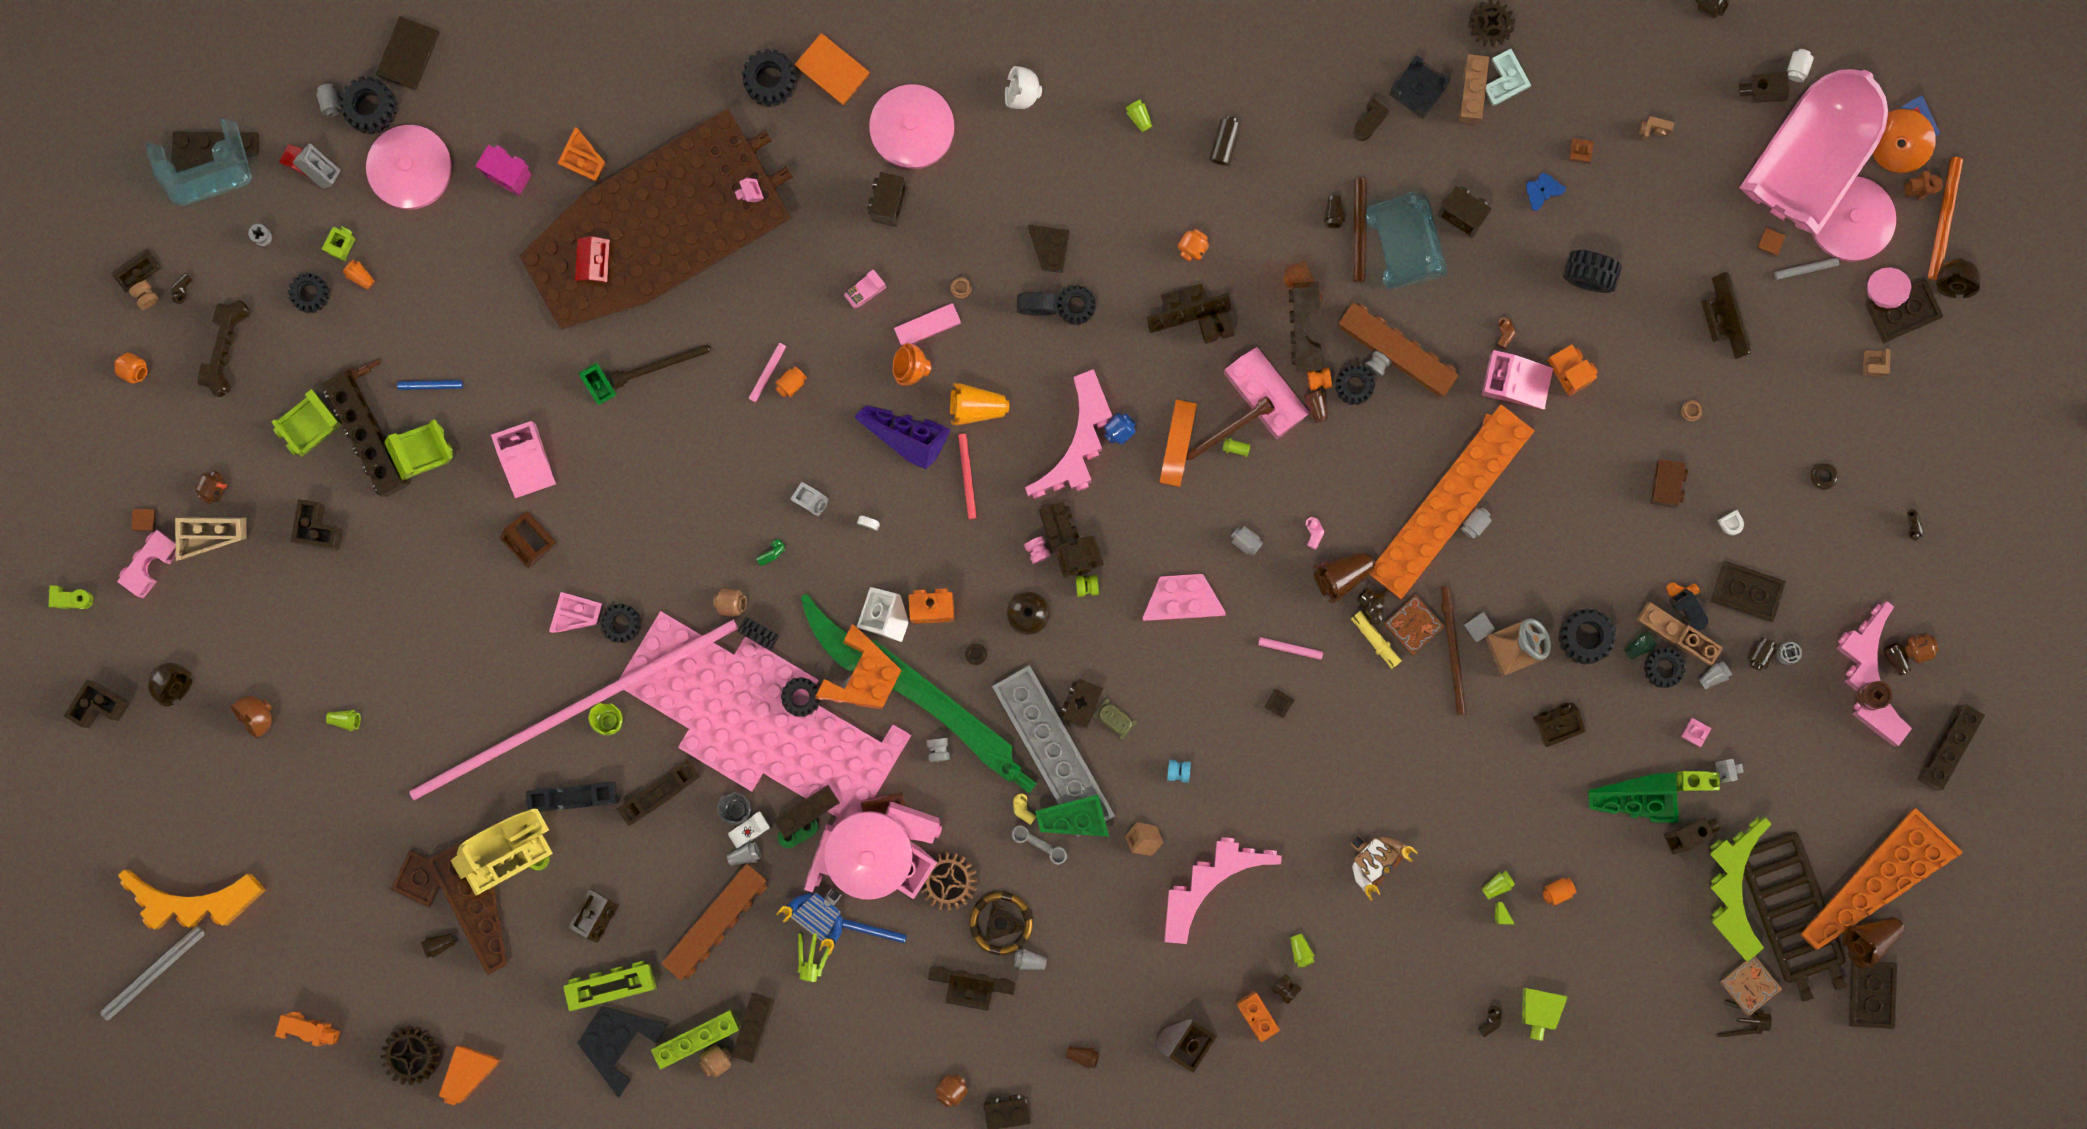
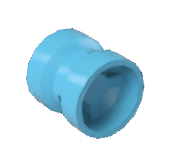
(1173, 771)

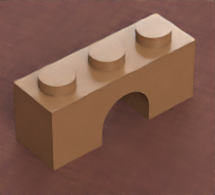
(1474, 89)

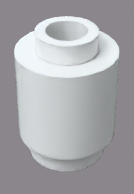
(1799, 65)

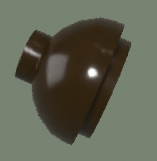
(1028, 624)

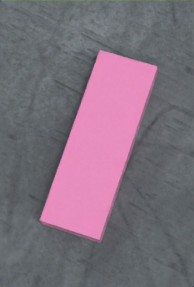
(928, 325)

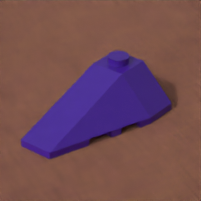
(912, 439)

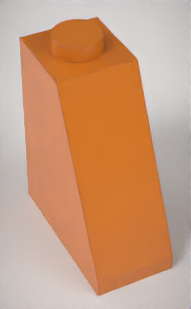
(466, 1073)

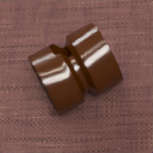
(1874, 695)

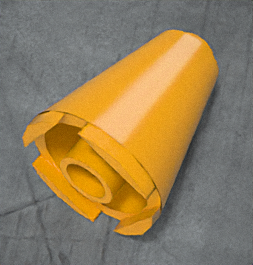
(975, 404)

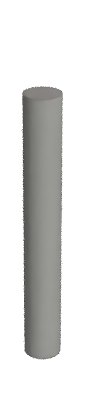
(1806, 268)

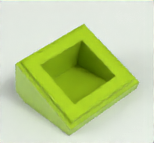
(1502, 915)

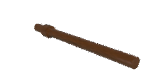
(1448, 609)

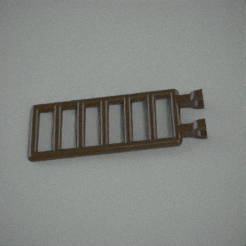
(1766, 916)

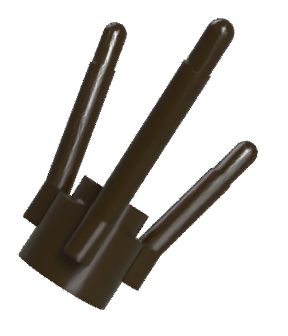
(1759, 1022)

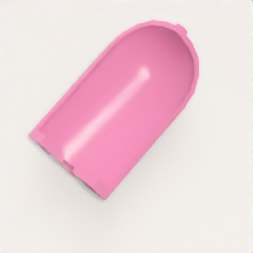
(1820, 149)

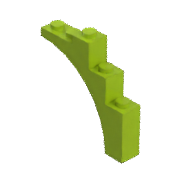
(1728, 887)

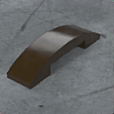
(658, 793)

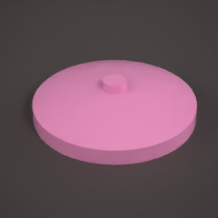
(911, 126)
(409, 167)
(1859, 224)
(868, 855)

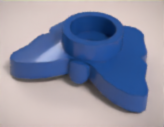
(1550, 187)

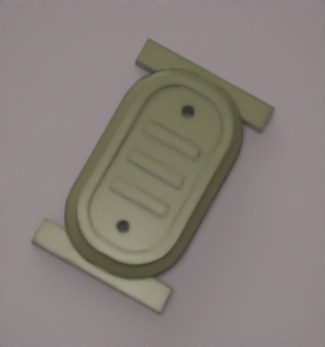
(1114, 719)

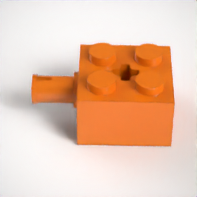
(931, 607)

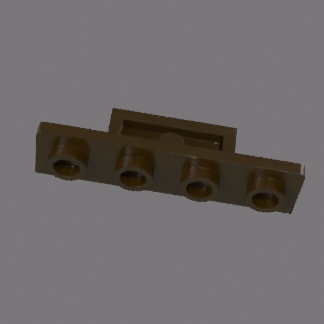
(1185, 307)
(1725, 318)
(970, 989)

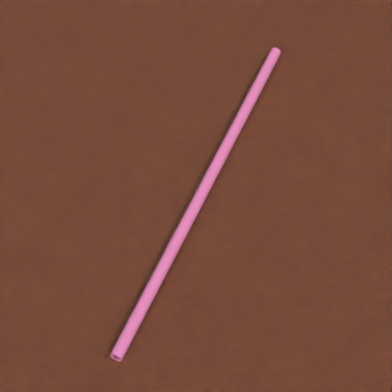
(573, 710)

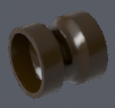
(1286, 989)

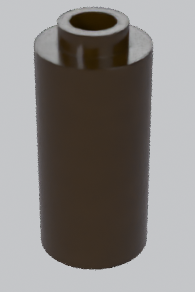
(1225, 141)

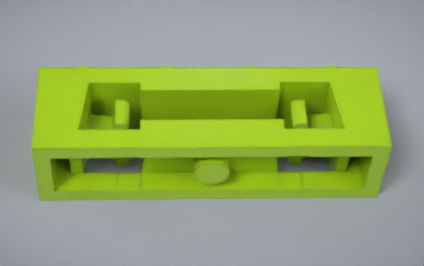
(574, 994)
(696, 1039)

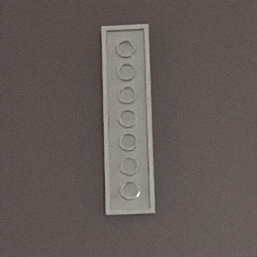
(1047, 739)

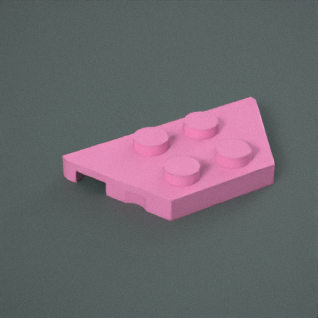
(1183, 599)

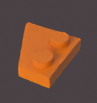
(581, 157)

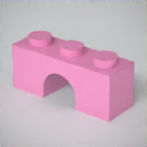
(136, 576)

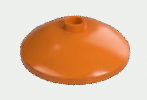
(1919, 140)

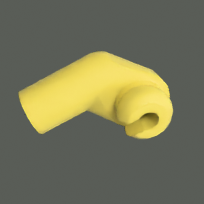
(1020, 808)

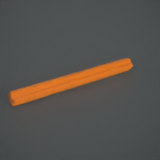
(1945, 217)

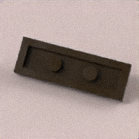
(806, 811)

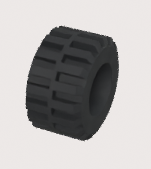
(356, 93)
(773, 94)
(1592, 271)
(1604, 630)

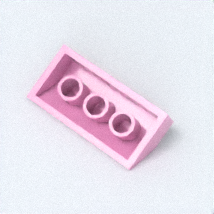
(1256, 378)

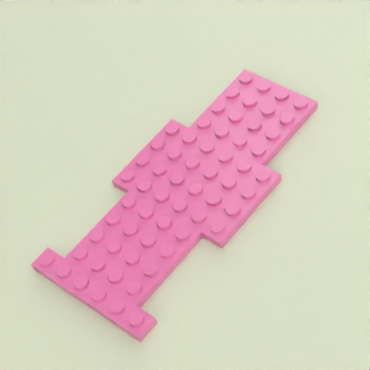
(745, 731)

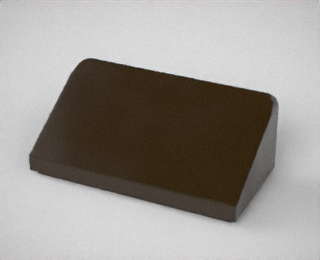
(136, 270)

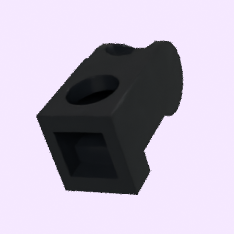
(1691, 609)

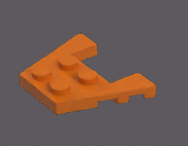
(871, 679)

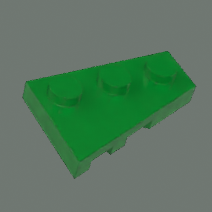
(1074, 817)

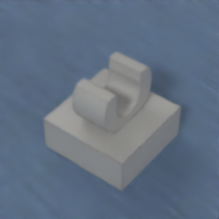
(1728, 770)

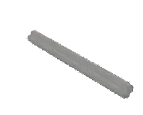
(152, 973)

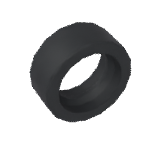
(1037, 303)

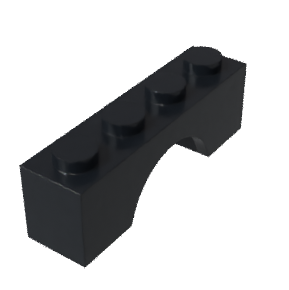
(572, 797)

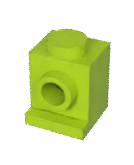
(331, 244)

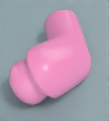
(1316, 531)

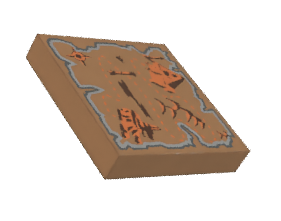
(1750, 985)

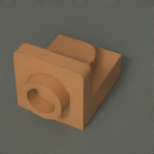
(1658, 126)

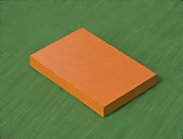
(832, 69)

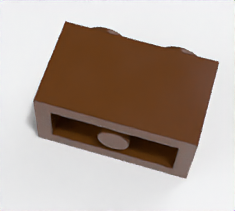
(1668, 483)

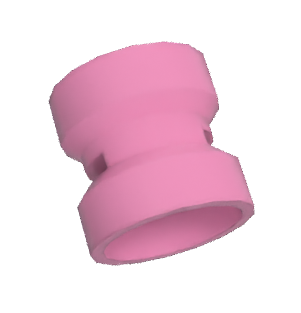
(1038, 550)

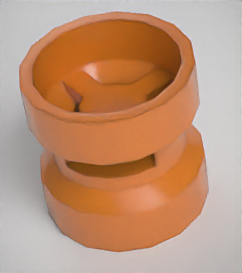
(1317, 379)

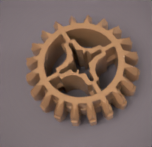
(966, 886)

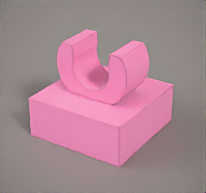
(750, 190)
(1695, 732)

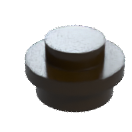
(976, 654)

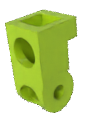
(69, 600)
(1698, 781)

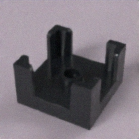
(1419, 87)

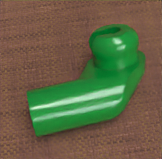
(778, 549)

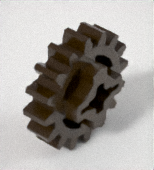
(1486, 17)

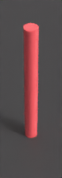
(967, 477)

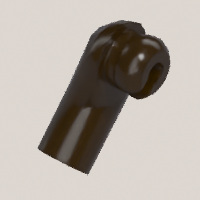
(178, 290)
(1915, 524)
(1493, 1021)

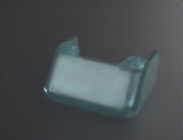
(224, 174)

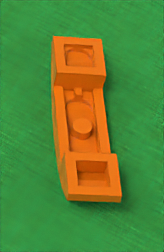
(1178, 443)

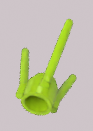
(809, 970)

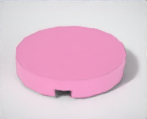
(1889, 287)

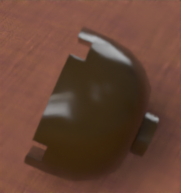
(1958, 278)
(169, 683)

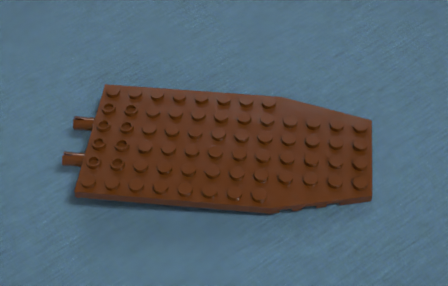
(662, 221)

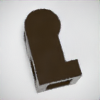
(1366, 127)

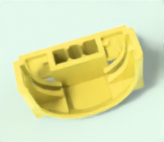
(502, 850)

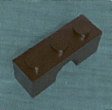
(752, 1027)

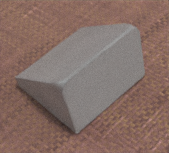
(1479, 627)

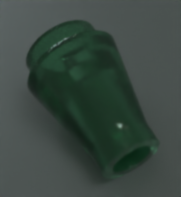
(1642, 644)

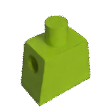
(1541, 1011)

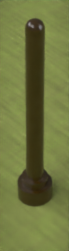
(621, 378)

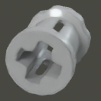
(262, 240)

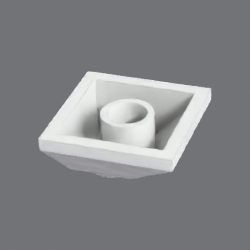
(884, 615)

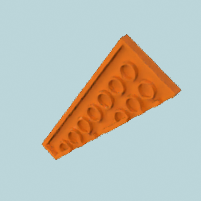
(1900, 862)

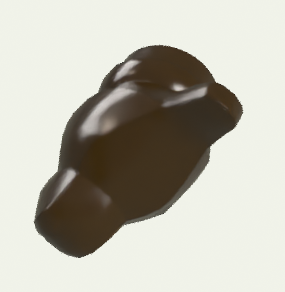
(1373, 604)

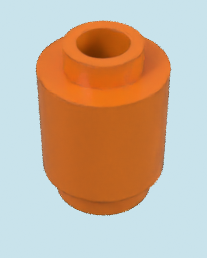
(790, 382)
(1559, 891)

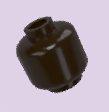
(1712, 8)

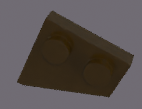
(1050, 247)

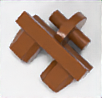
(1923, 186)

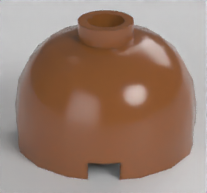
(253, 714)

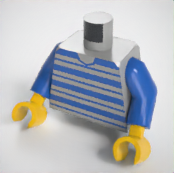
(817, 916)

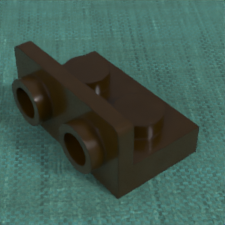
(1559, 724)
(593, 916)
(1007, 1113)

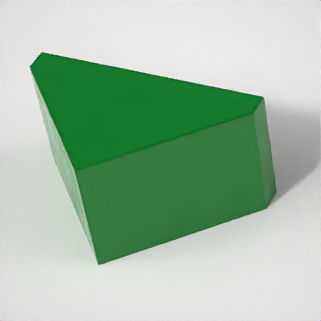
(597, 383)

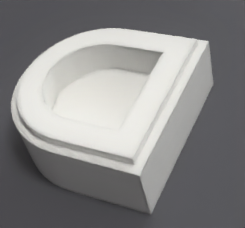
(868, 523)
(1731, 523)

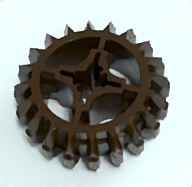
(391, 1056)

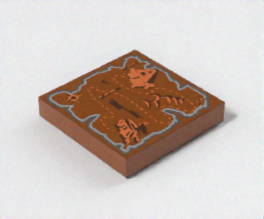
(1414, 625)

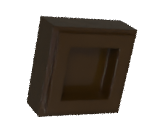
(1279, 703)

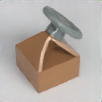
(1518, 646)

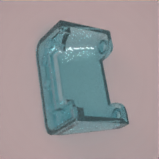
(1408, 240)

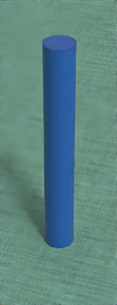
(417, 385)
(874, 931)

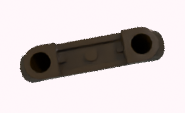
(226, 318)

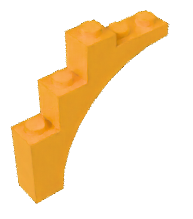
(162, 906)

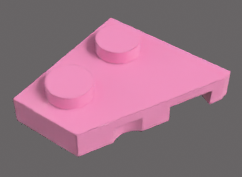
(574, 613)

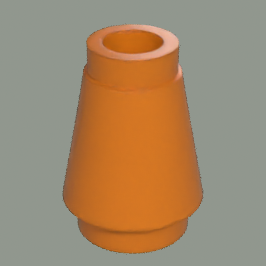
(358, 274)

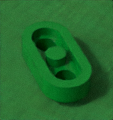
(799, 836)

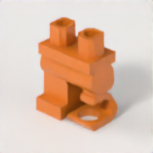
(308, 1030)

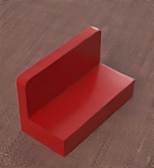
(592, 259)

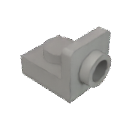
(810, 499)

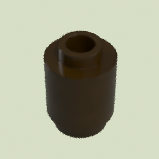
(1762, 654)

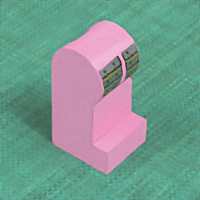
(865, 290)

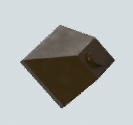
(1185, 1043)

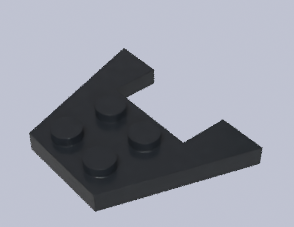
(609, 1038)

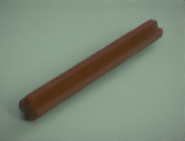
(1359, 230)

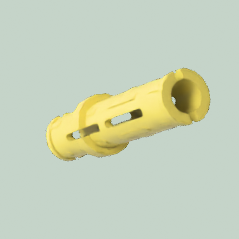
(1378, 642)

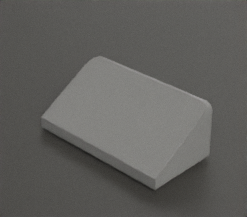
(317, 166)

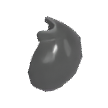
(734, 808)

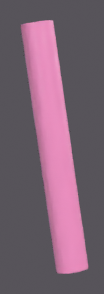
(767, 372)
(1290, 648)

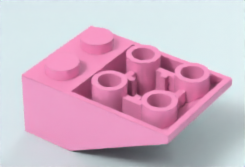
(1517, 380)
(523, 459)

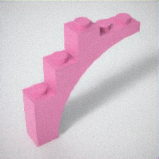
(1072, 468)
(1863, 650)
(1183, 903)

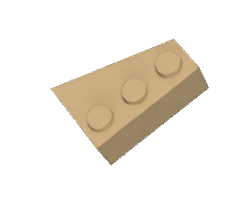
(205, 534)

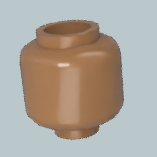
(730, 602)
(715, 1061)

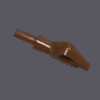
(364, 369)

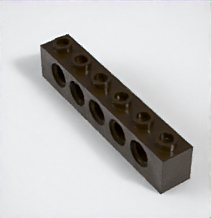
(334, 389)

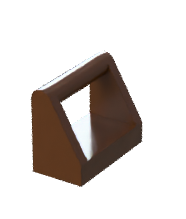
(520, 547)

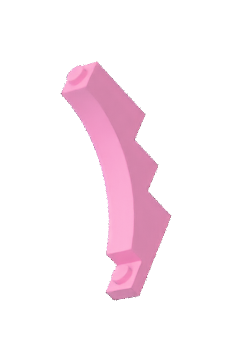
(916, 824)

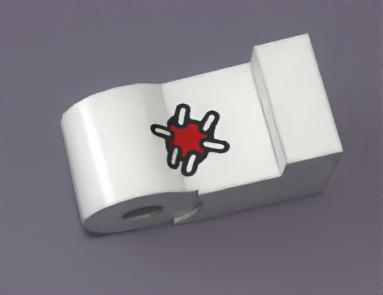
(749, 830)

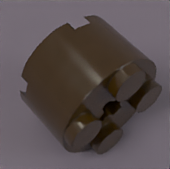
(1079, 556)

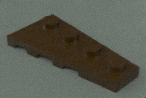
(195, 148)

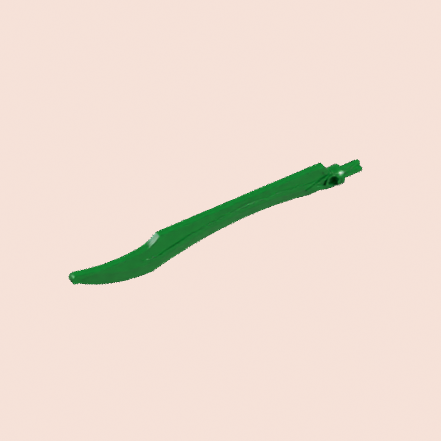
(978, 737)

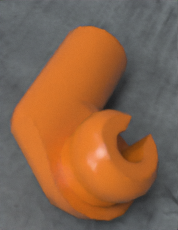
(1673, 589)

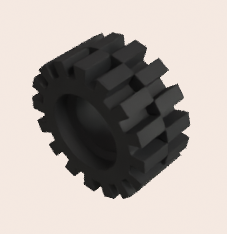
(296, 289)
(1067, 314)
(1348, 396)
(608, 618)
(758, 633)
(1676, 661)
(787, 697)

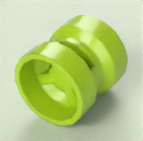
(1092, 585)

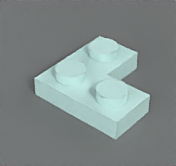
(1512, 78)

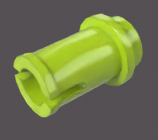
(1236, 447)

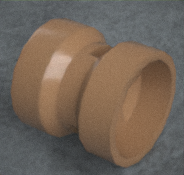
(143, 295)

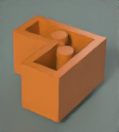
(1571, 370)

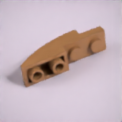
(1679, 634)

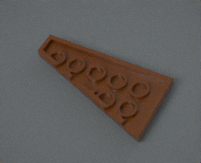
(475, 914)

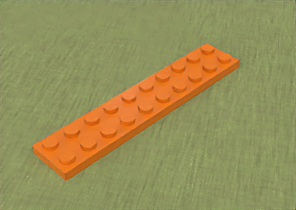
(1451, 501)

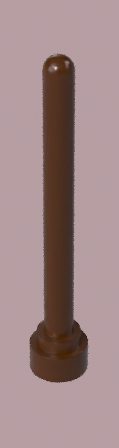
(1263, 407)

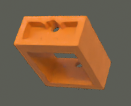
(1263, 1023)

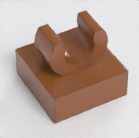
(1581, 150)

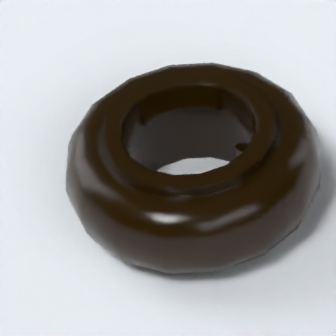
(1815, 476)

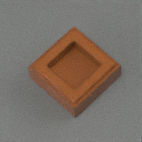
(1771, 241)
(143, 519)

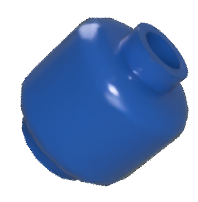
(1119, 428)

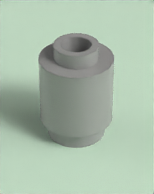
(328, 100)
(1476, 522)
(1246, 540)

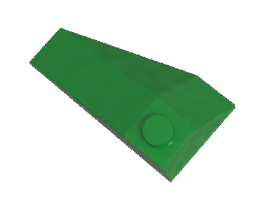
(1646, 796)

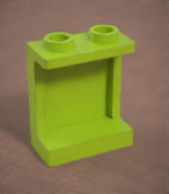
(306, 424)
(419, 450)

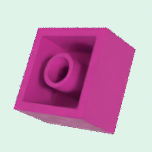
(504, 170)

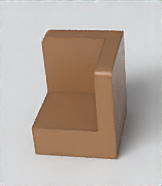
(1876, 363)
(1144, 839)

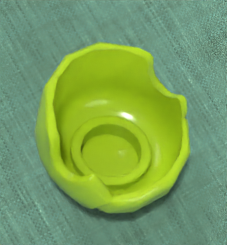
(605, 719)

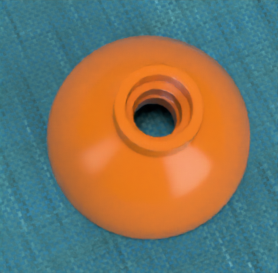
(910, 365)

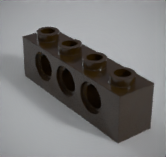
(1951, 747)

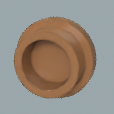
(961, 288)
(1691, 411)

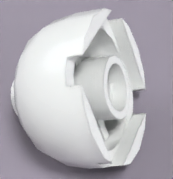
(1023, 88)

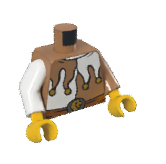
(1377, 860)

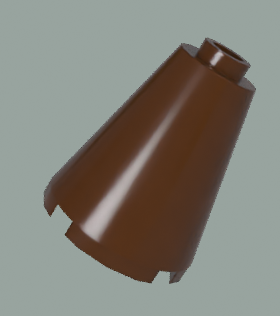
(1342, 574)
(1872, 940)

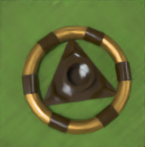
(1001, 923)

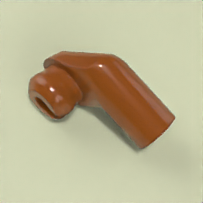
(1507, 331)

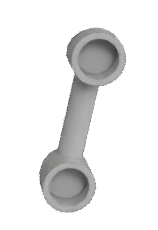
(1022, 833)

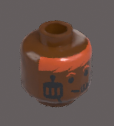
(210, 487)

